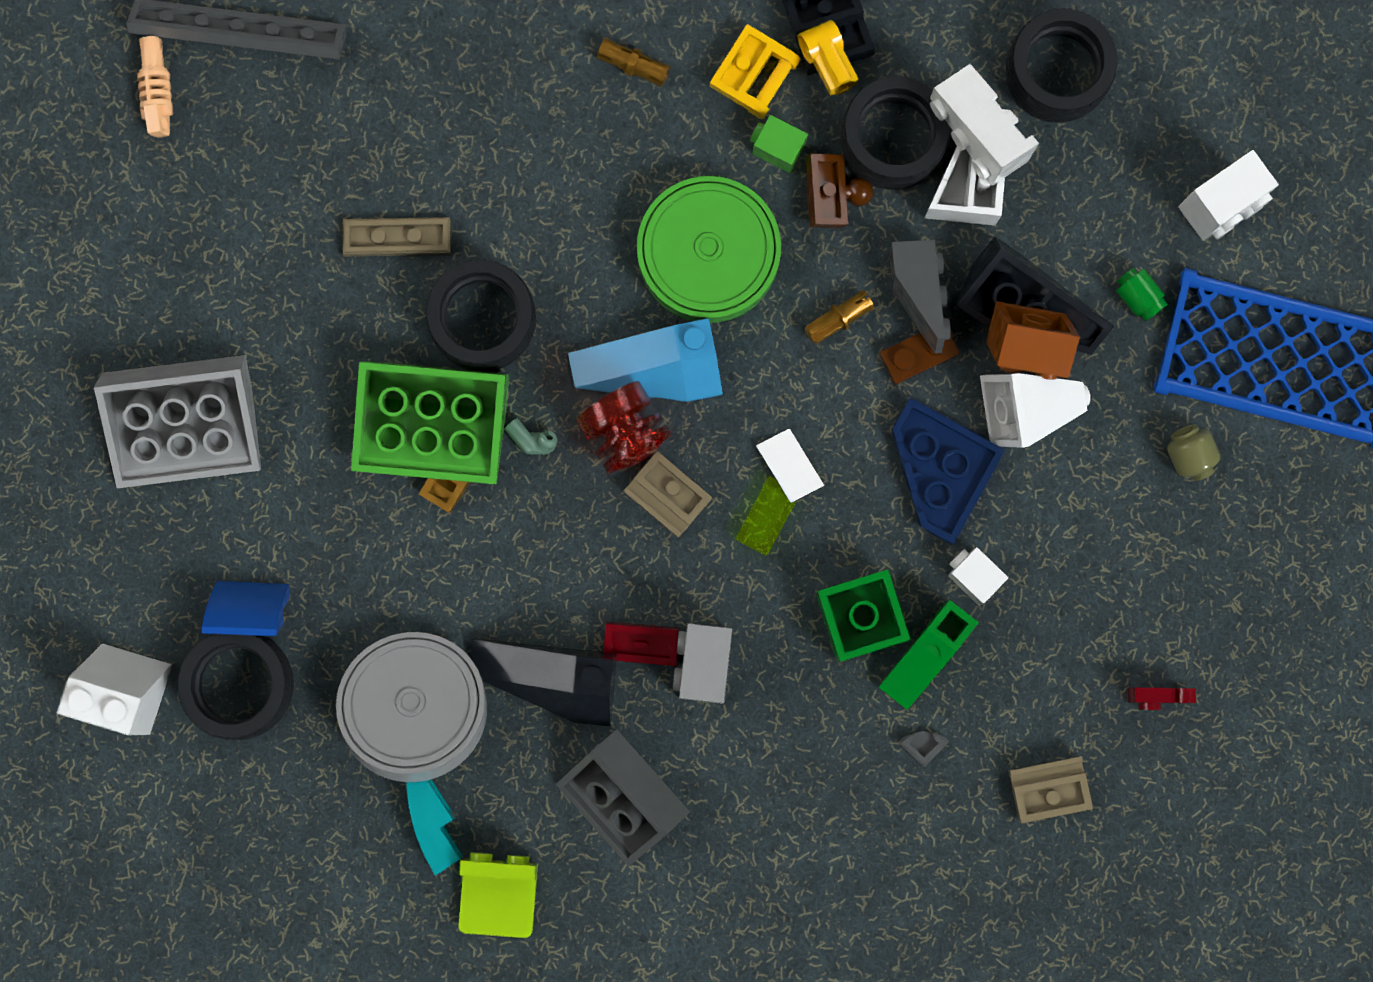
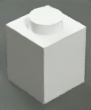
(976, 575)

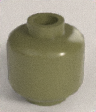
(1193, 452)

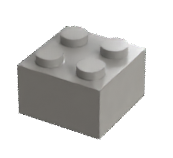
(704, 663)

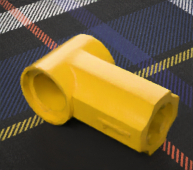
(824, 49)

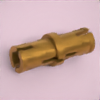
(633, 62)

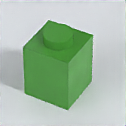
(778, 143)

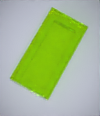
(765, 518)

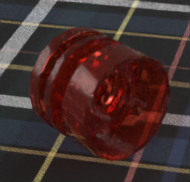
(624, 429)

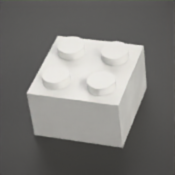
(1233, 192)

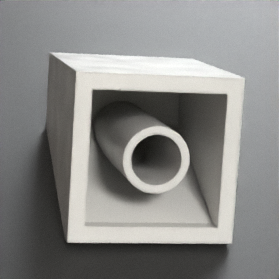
(116, 690)

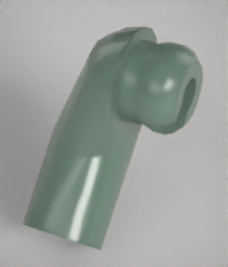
(531, 442)

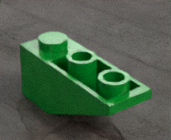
(928, 654)

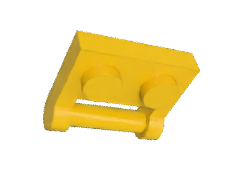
(745, 64)

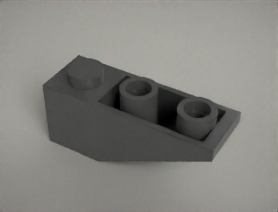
(916, 285)

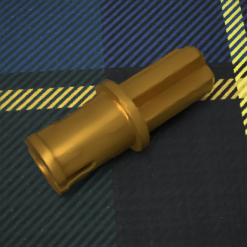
(839, 317)

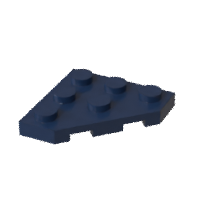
(942, 467)

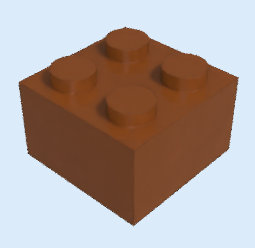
(1032, 340)

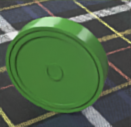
(708, 249)

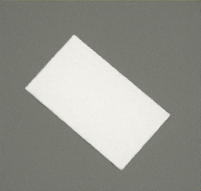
(790, 465)

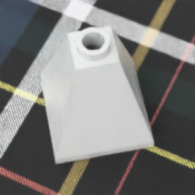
(1028, 407)

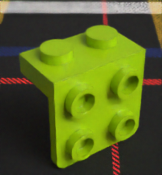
(497, 895)

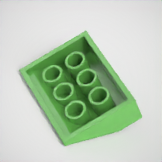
(429, 421)

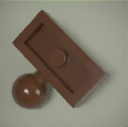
(830, 193)

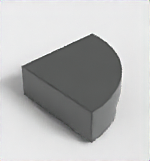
(923, 746)

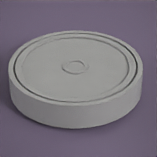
(411, 707)

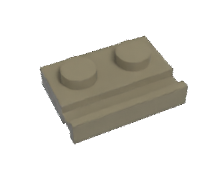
(667, 494)
(1050, 789)

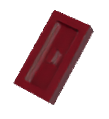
(642, 643)

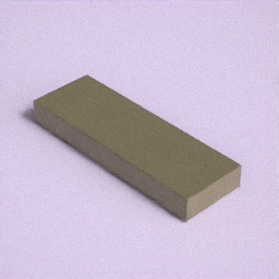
(396, 237)

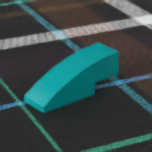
(429, 816)

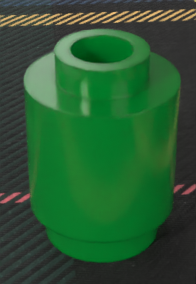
(1141, 294)

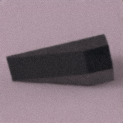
(1011, 278)
(557, 679)

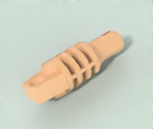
(154, 88)

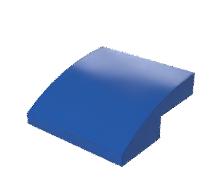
(246, 608)

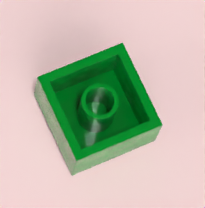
(862, 616)

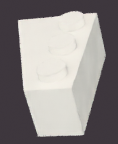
(981, 125)
(965, 195)

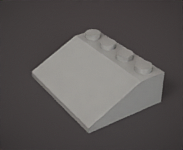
(179, 421)

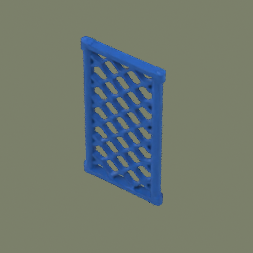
(1247, 404)

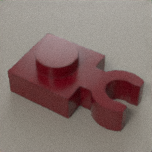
(1153, 697)

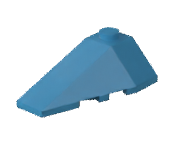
(667, 362)

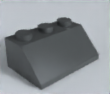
(623, 798)

